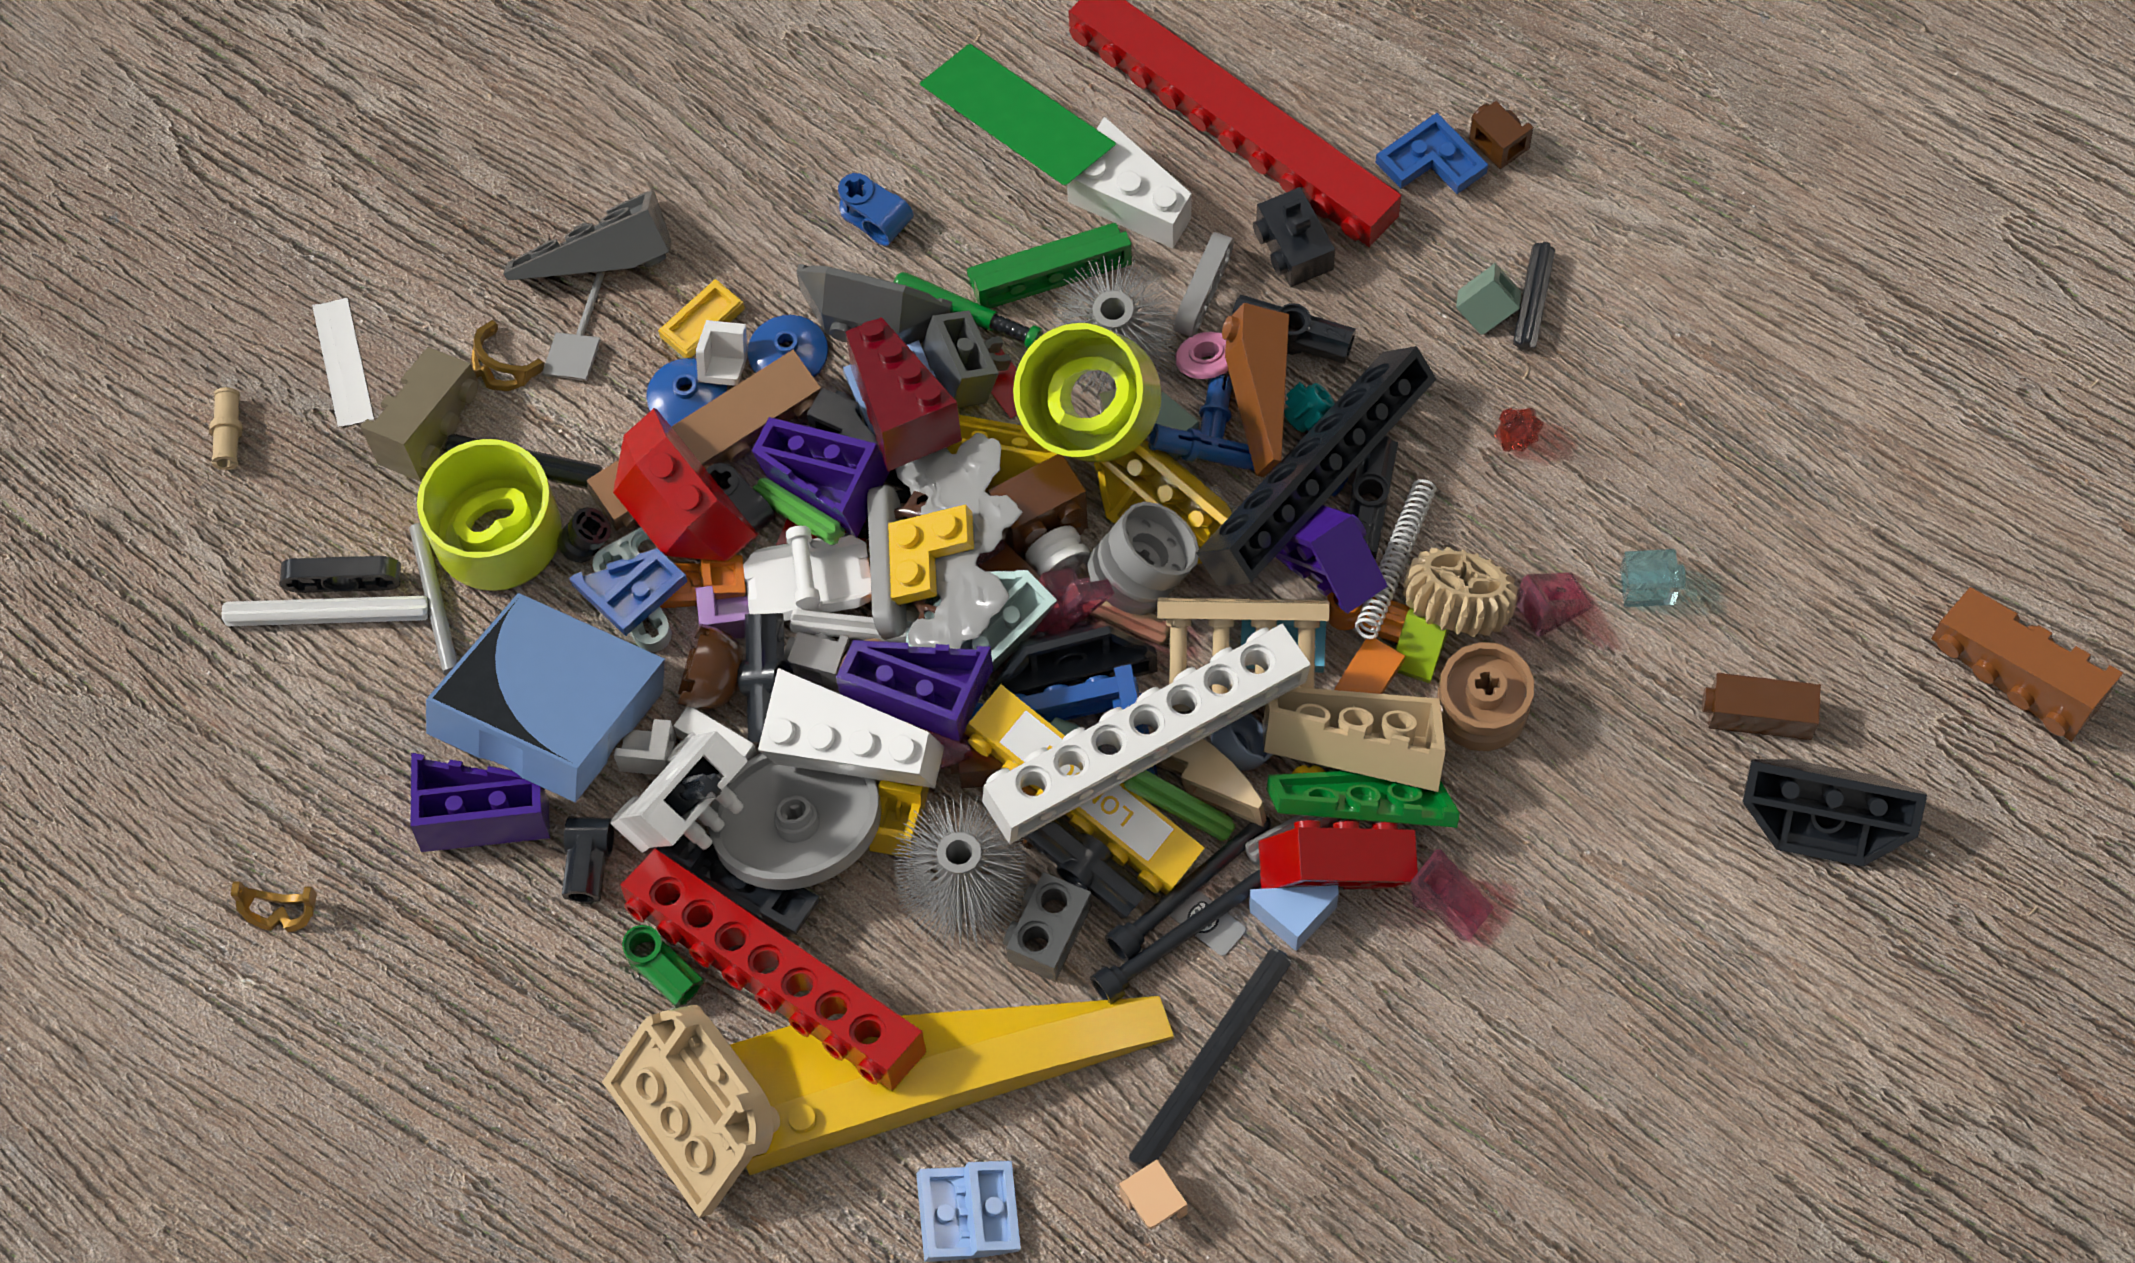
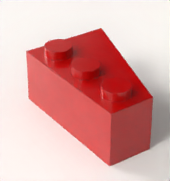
(1339, 856)

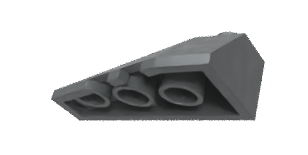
(623, 239)

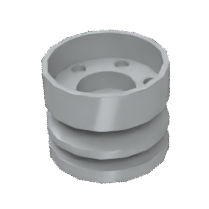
(1144, 557)

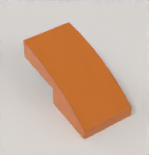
(724, 577)
(1371, 668)

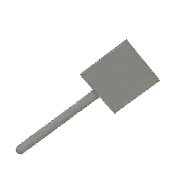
(572, 354)

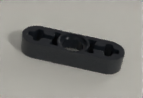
(340, 574)

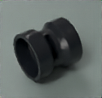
(584, 534)

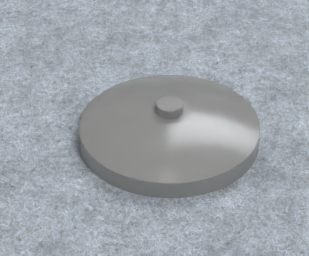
(795, 824)

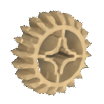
(1460, 591)

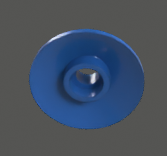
(807, 341)
(677, 404)

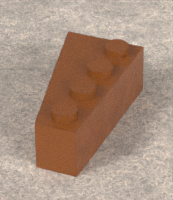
(2025, 663)

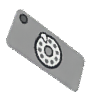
(1220, 934)

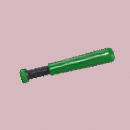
(983, 316)

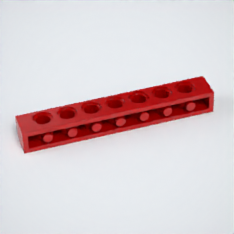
(663, 880)

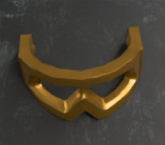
(521, 373)
(244, 897)

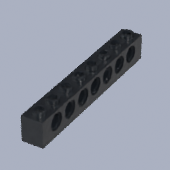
(1316, 467)

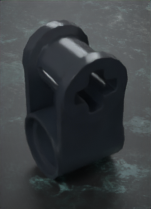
(747, 500)

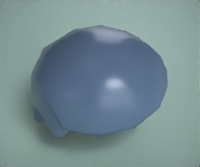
(1242, 743)

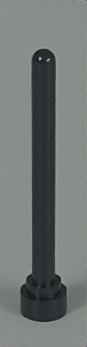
(1127, 939)
(1114, 980)

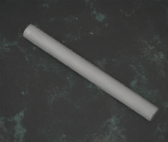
(435, 601)

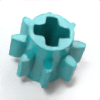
(1307, 405)

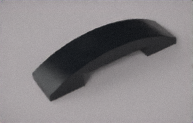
(778, 908)

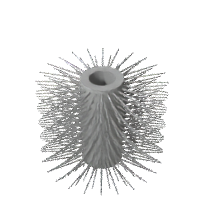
(1116, 313)
(959, 872)

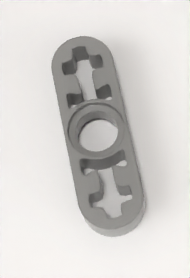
(1203, 284)

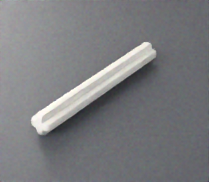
(325, 611)

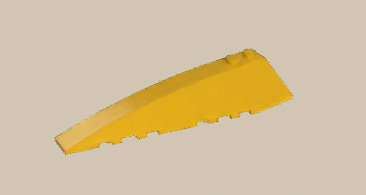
(966, 1061)

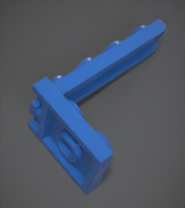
(1092, 697)

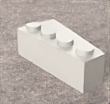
(841, 736)

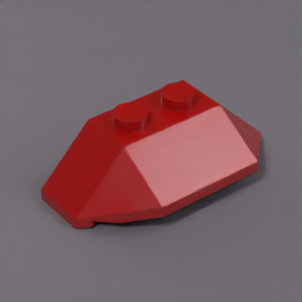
(676, 495)

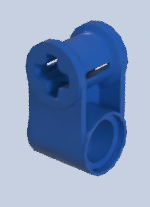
(873, 208)

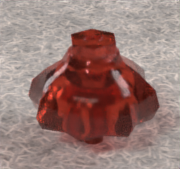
(1518, 429)

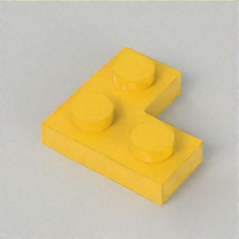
(917, 543)

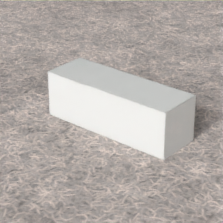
(699, 723)

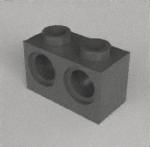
(1057, 929)

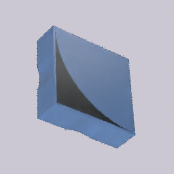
(545, 696)

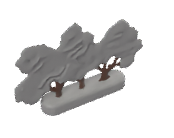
(965, 590)

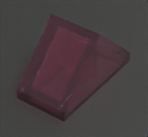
(1551, 600)

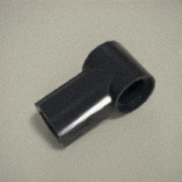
(586, 846)

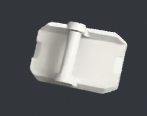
(808, 575)

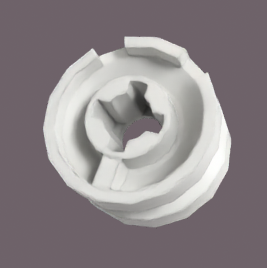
(1058, 551)

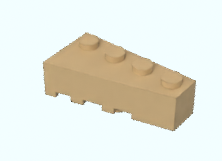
(1360, 733)

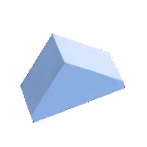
(1293, 911)

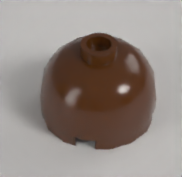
(710, 670)

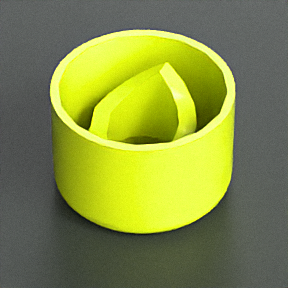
(1048, 377)
(476, 481)

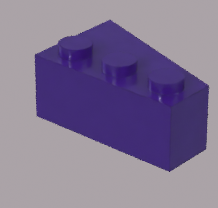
(917, 684)

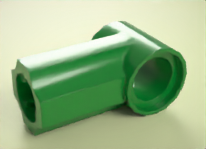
(662, 967)

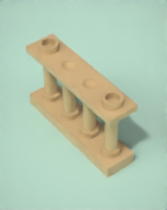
(1221, 617)

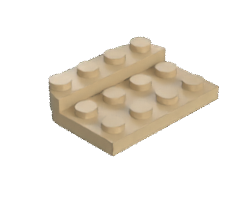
(692, 1103)

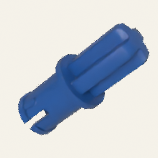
(1216, 411)

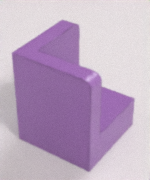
(722, 613)

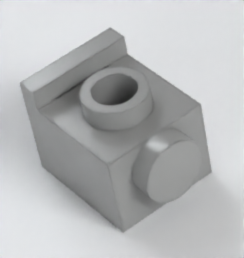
(817, 657)

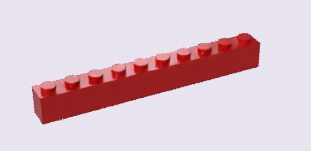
(1236, 116)

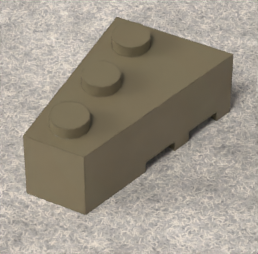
(422, 414)

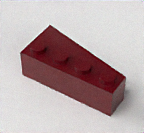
(901, 396)

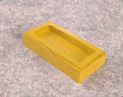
(712, 304)

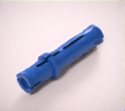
(1194, 445)

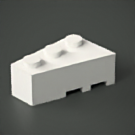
(1132, 191)

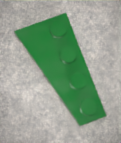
(1360, 798)

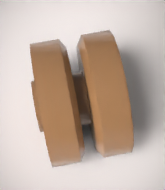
(1485, 696)

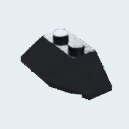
(1074, 657)
(1831, 810)

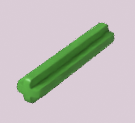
(800, 511)
(1181, 804)

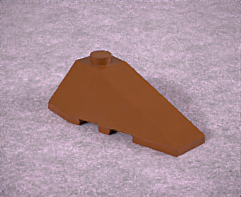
(1257, 369)

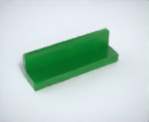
(1048, 264)

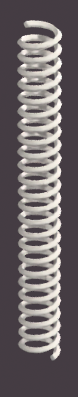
(1391, 572)

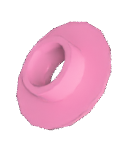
(1201, 345)

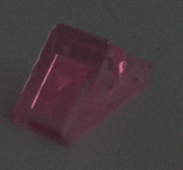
(1074, 599)
(1450, 895)

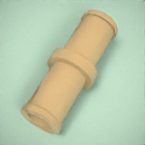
(225, 428)

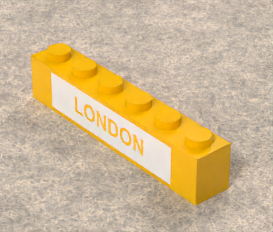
(1117, 817)

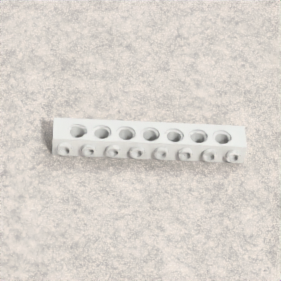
(1022, 814)

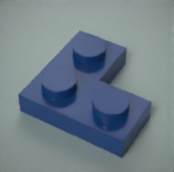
(1432, 146)

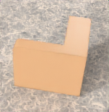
(1153, 1195)

